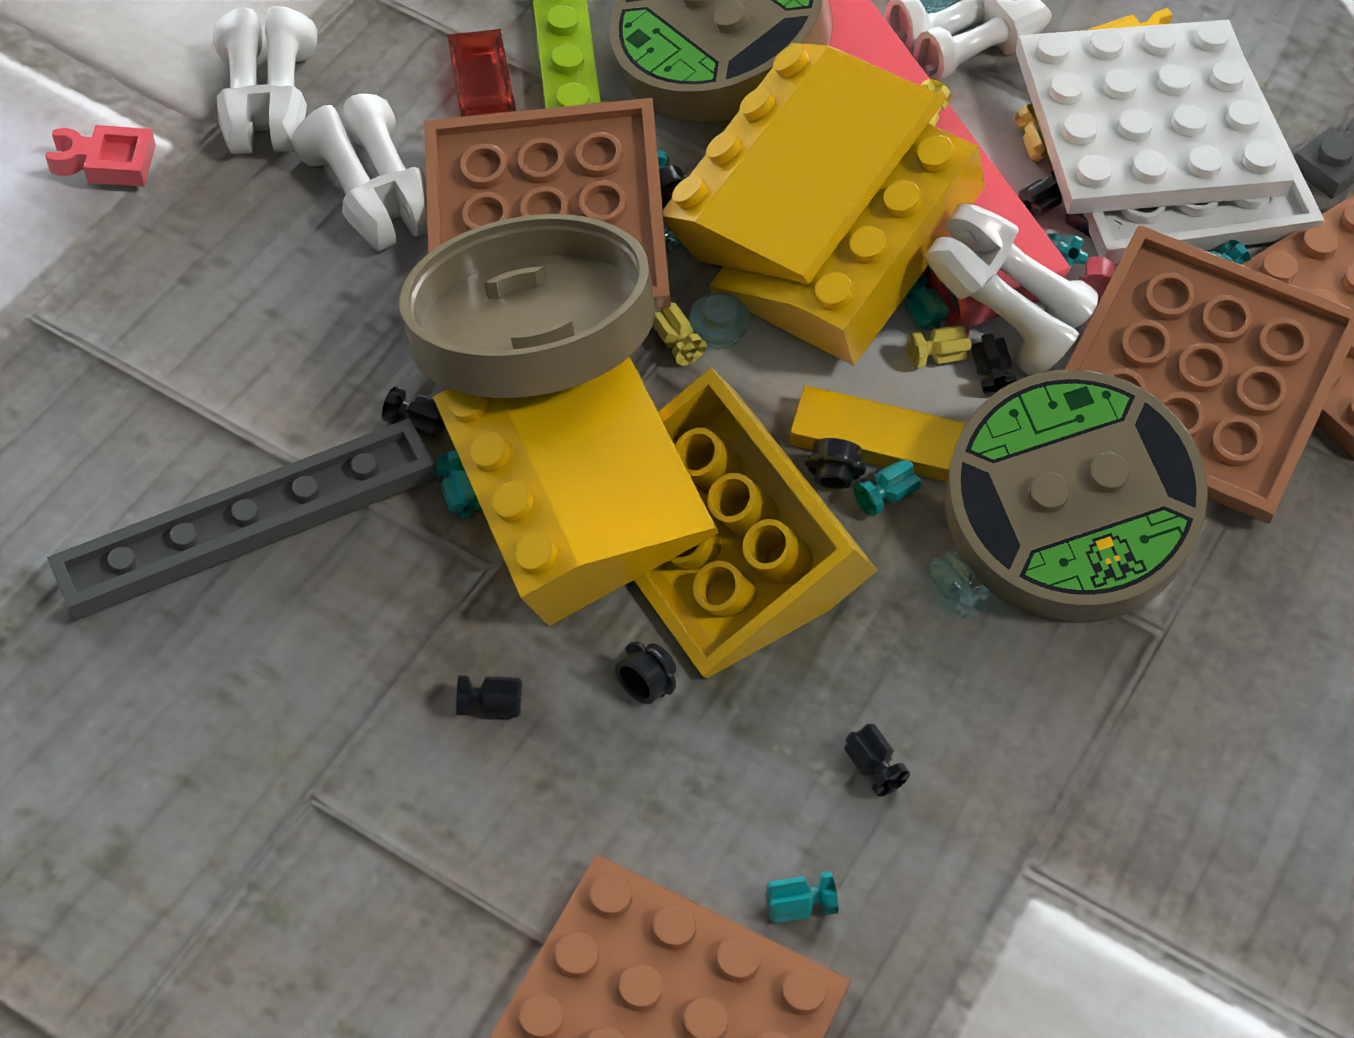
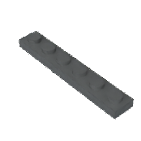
(241, 518)

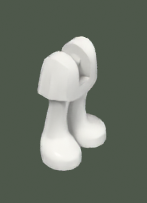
(931, 39)
(272, 106)
(367, 202)
(969, 267)

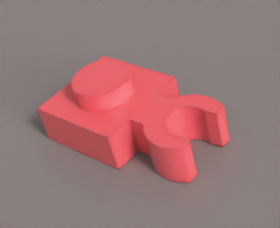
(108, 157)

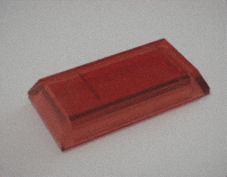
(481, 73)

